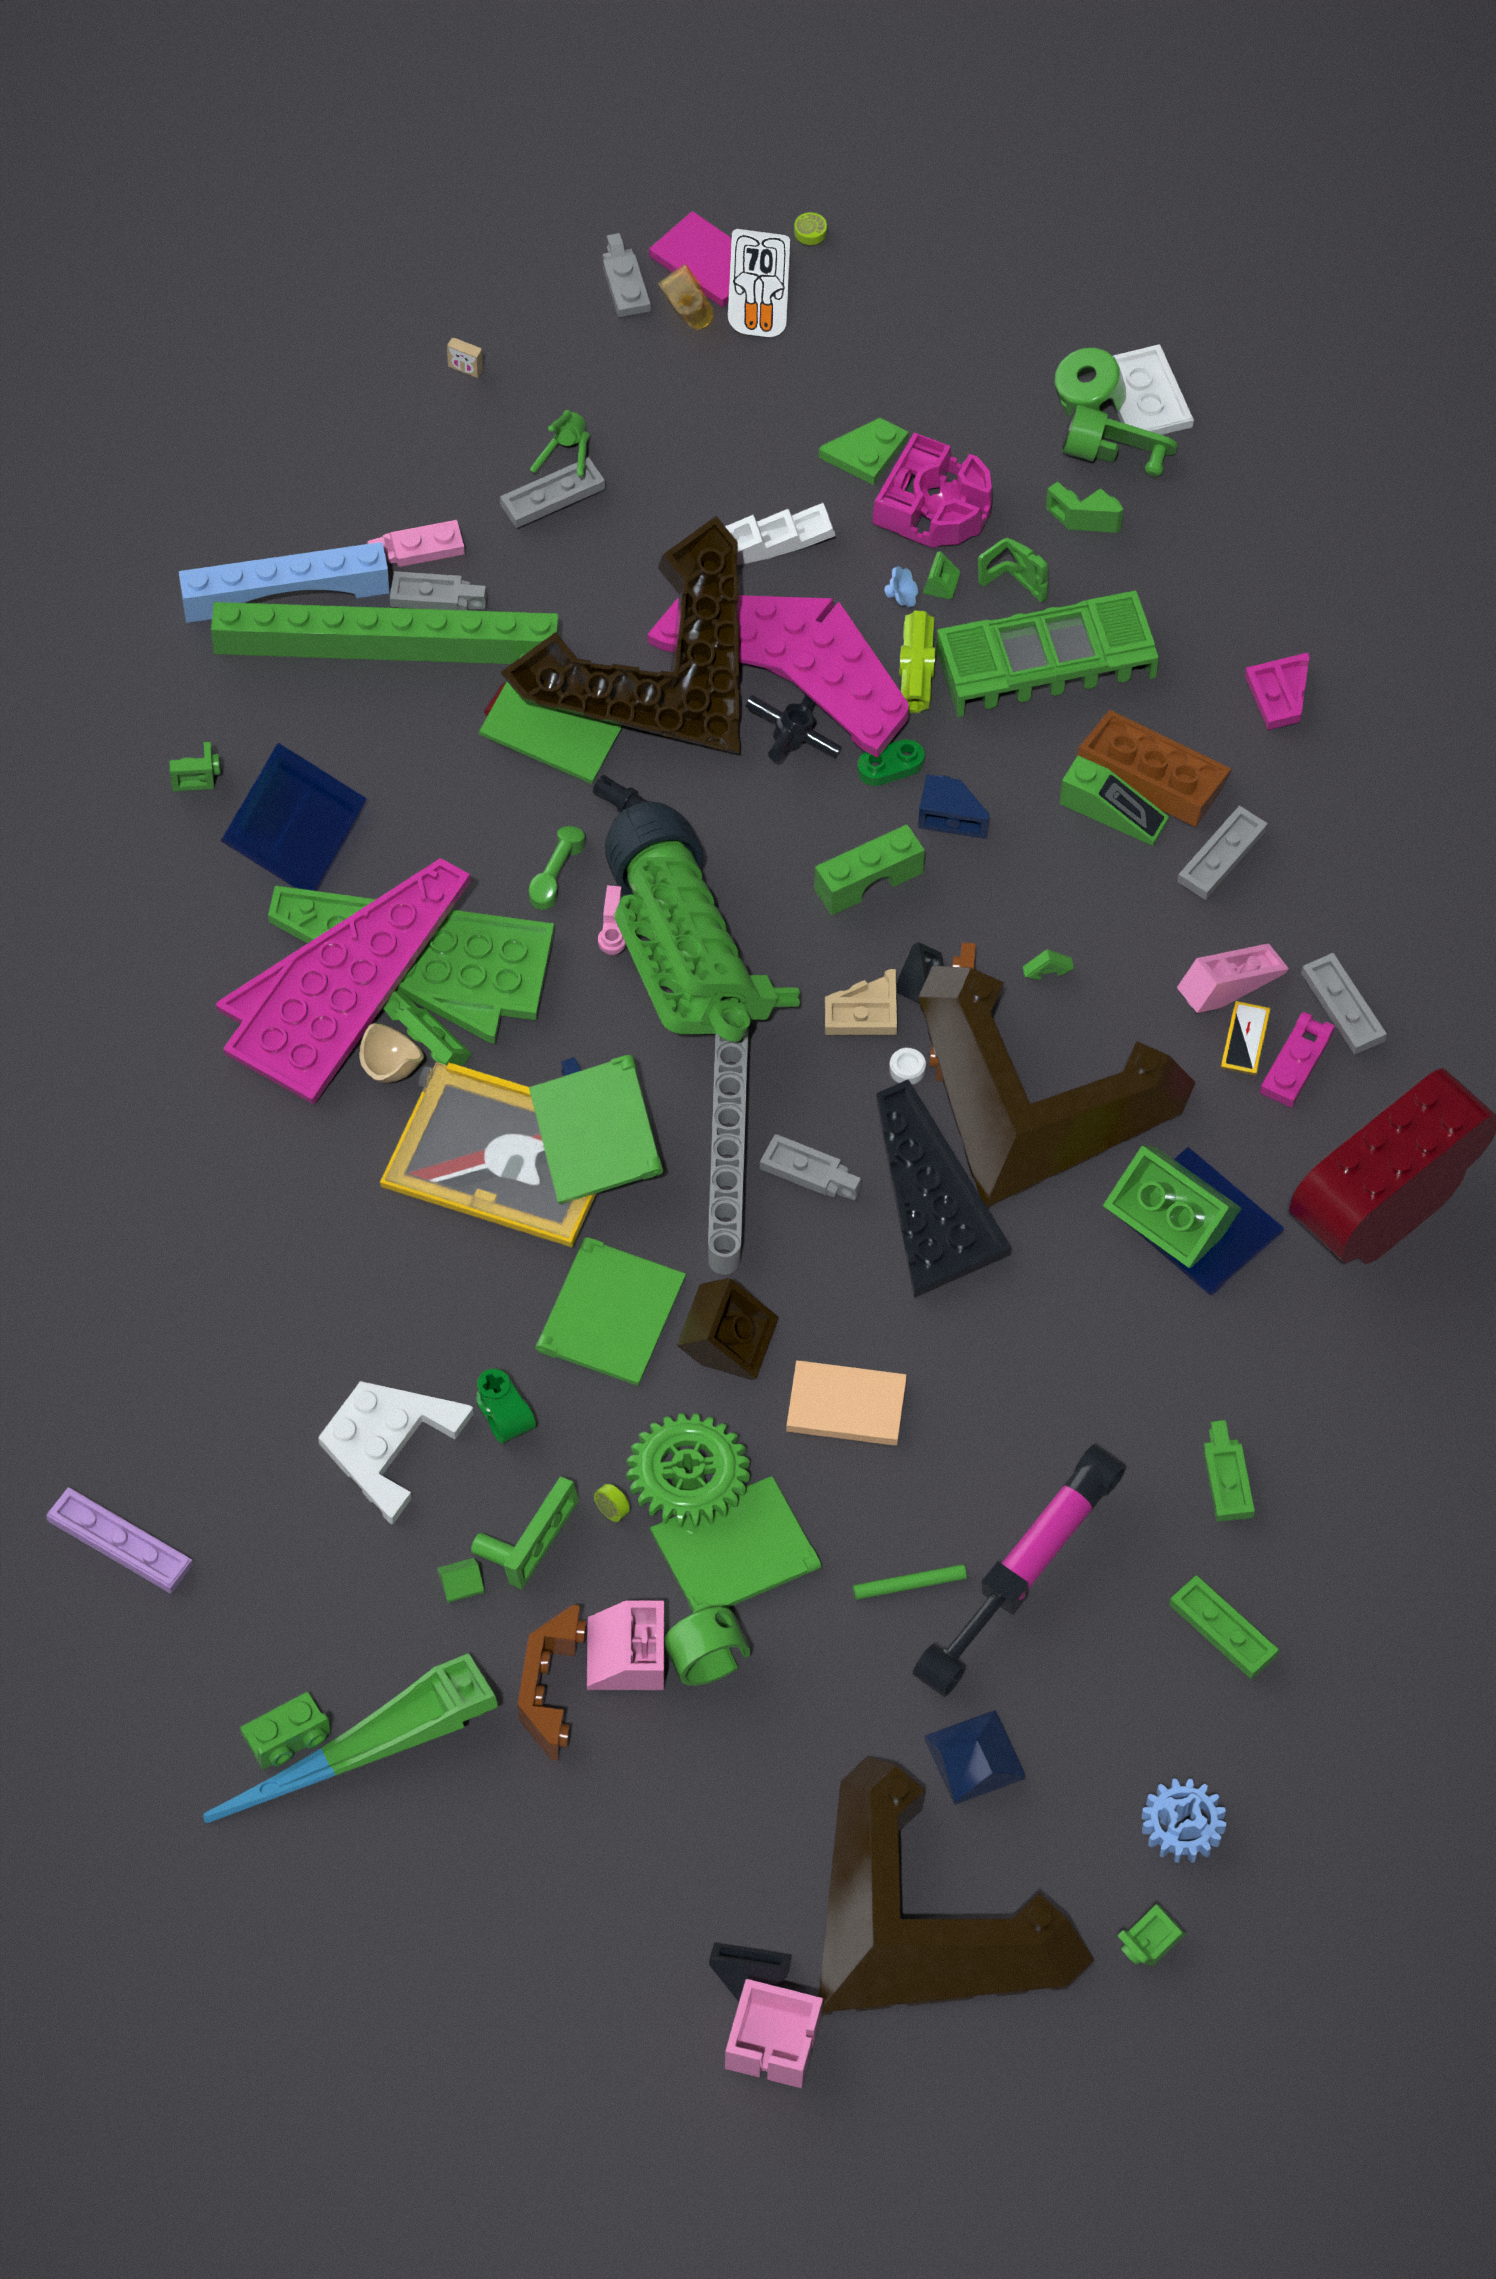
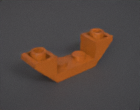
(554, 1637)

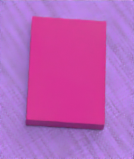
(703, 250)

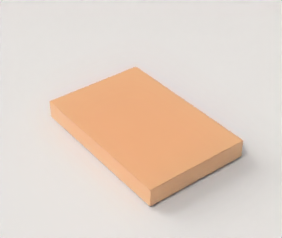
(846, 1403)

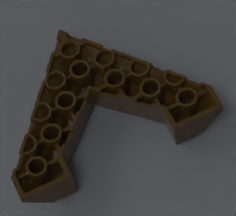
(699, 694)
(1023, 1143)
(886, 1960)

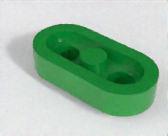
(892, 762)

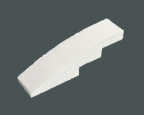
(780, 533)

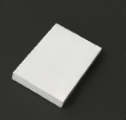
(1152, 392)

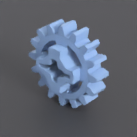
(1191, 1835)

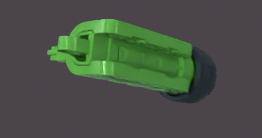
(688, 950)

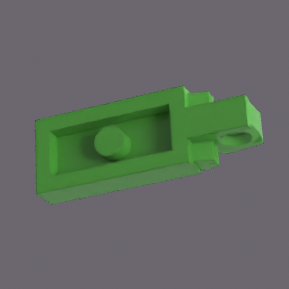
(426, 1030)
(1227, 1475)

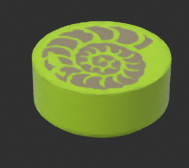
(810, 228)
(612, 1502)

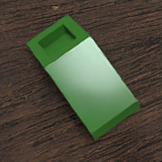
(1095, 513)

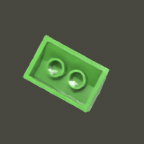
(1171, 1205)

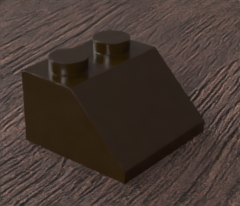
(727, 1329)

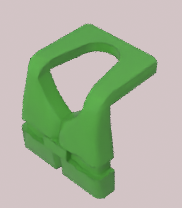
(1030, 570)

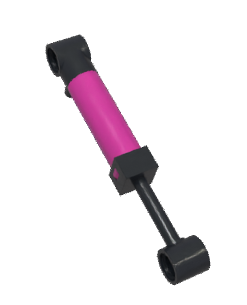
(1010, 1581)

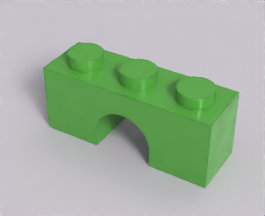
(845, 877)

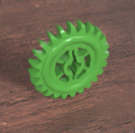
(689, 1492)

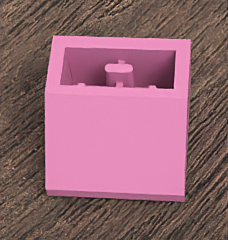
(626, 1647)

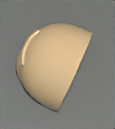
(388, 1054)

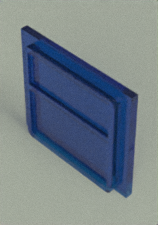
(293, 819)

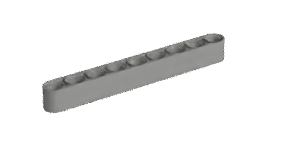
(732, 1142)

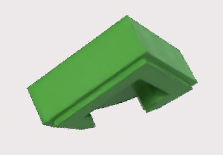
(1047, 963)

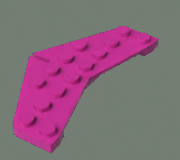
(817, 655)

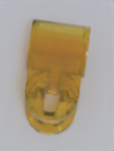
(687, 297)

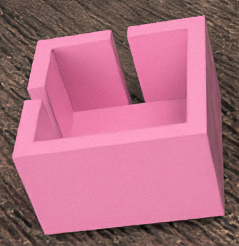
(773, 2033)

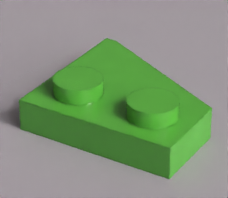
(866, 450)

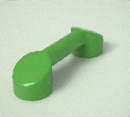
(543, 886)

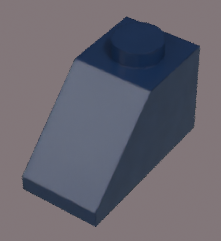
(951, 808)

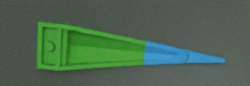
(420, 1713)

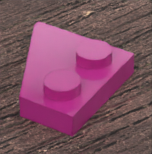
(1279, 689)

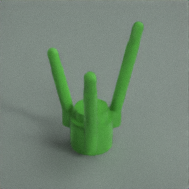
(568, 431)

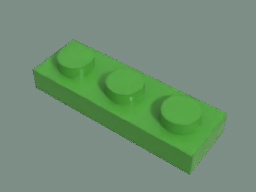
(1224, 1627)

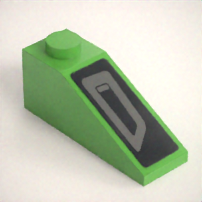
(1111, 801)

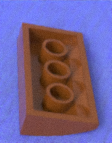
(1156, 766)

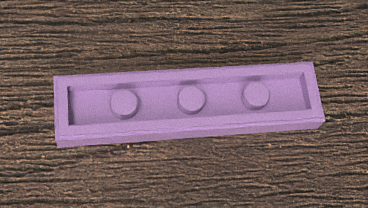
(119, 1540)

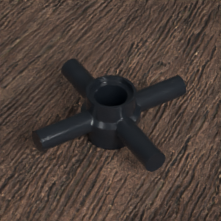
(792, 727)

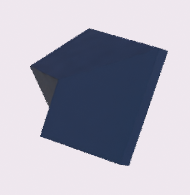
(974, 1757)

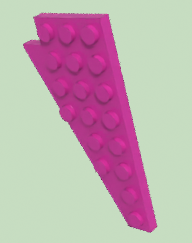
(321, 999)

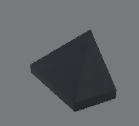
(916, 970)
(739, 1963)

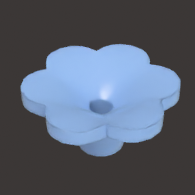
(902, 587)

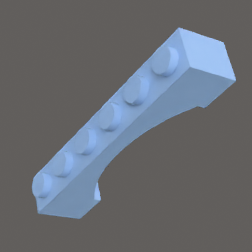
(346, 569)

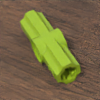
(917, 660)

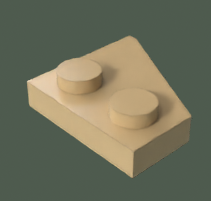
(863, 1008)

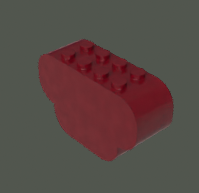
(1395, 1169)

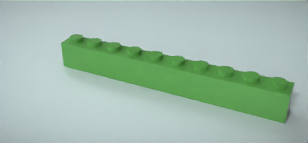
(377, 632)

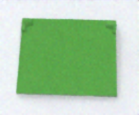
(551, 735)
(595, 1129)
(610, 1311)
(739, 1553)

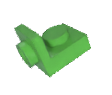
(195, 773)

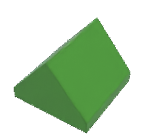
(942, 577)
(461, 1580)

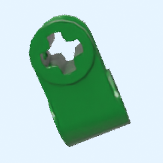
(503, 1406)

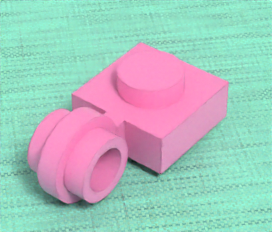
(610, 927)

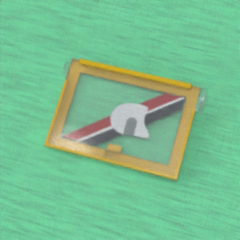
(481, 1154)

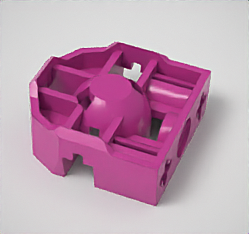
(952, 512)

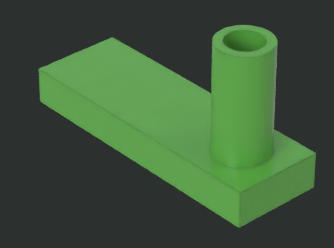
(526, 1555)

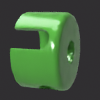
(1106, 384)
(705, 1642)

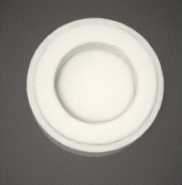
(907, 1064)

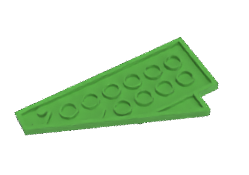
(466, 972)

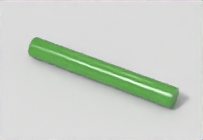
(909, 1582)

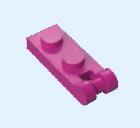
(1297, 1060)

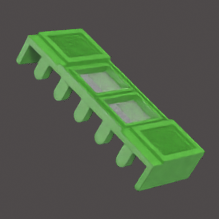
(1046, 649)

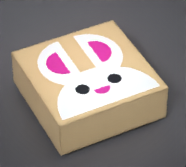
(465, 357)

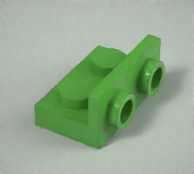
(286, 1731)

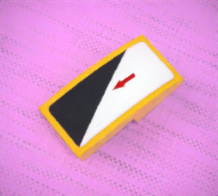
(1245, 1038)

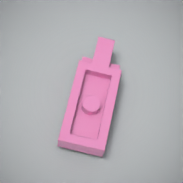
(422, 543)

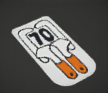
(758, 282)

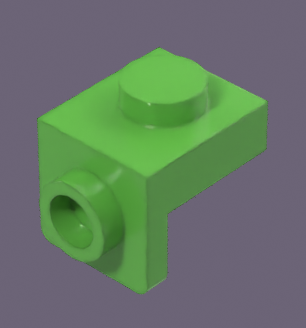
(1151, 1937)

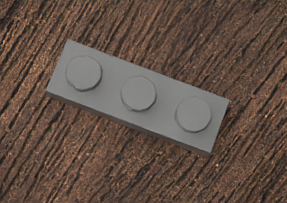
(551, 493)
(1222, 852)
(1343, 1003)

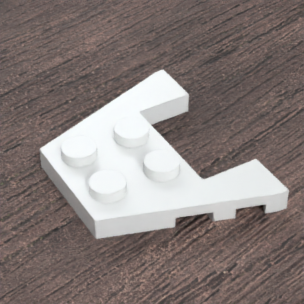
(373, 1431)

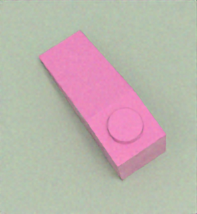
(1229, 975)

